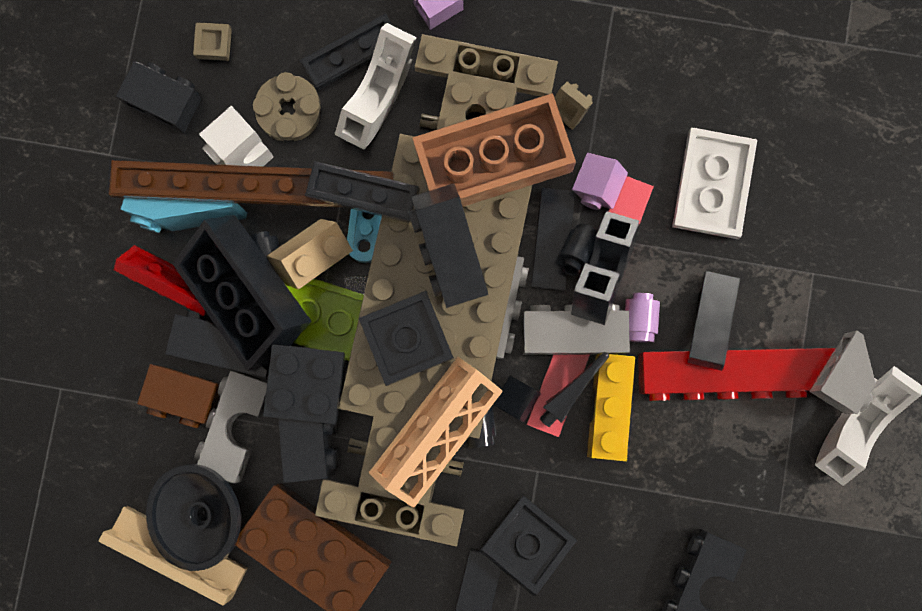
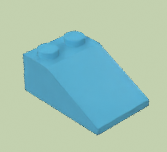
(177, 214)

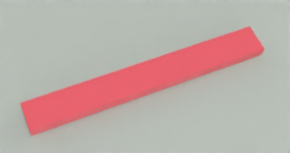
(566, 368)

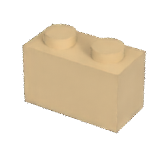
(309, 253)

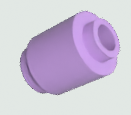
(643, 317)

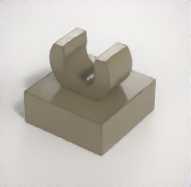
(572, 104)

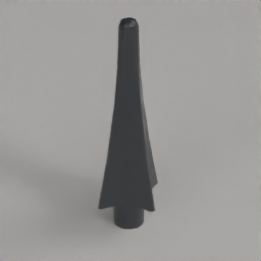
(562, 402)

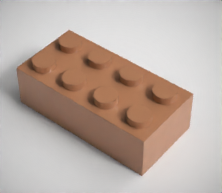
(497, 151)

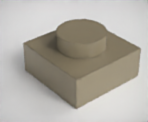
(212, 41)

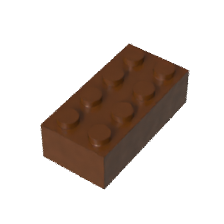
(312, 552)

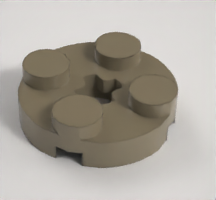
(287, 126)

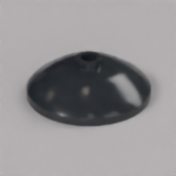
(178, 518)

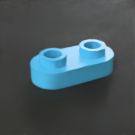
(362, 230)

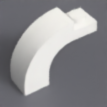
(379, 89)
(853, 435)

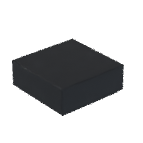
(517, 399)

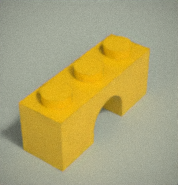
(612, 409)

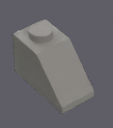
(847, 376)

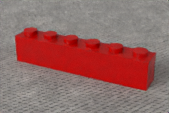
(743, 371)

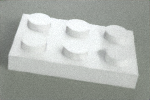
(714, 183)

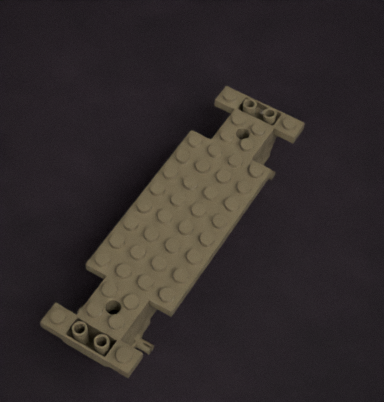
(480, 82)

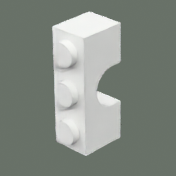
(234, 142)

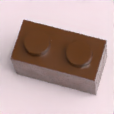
(178, 395)

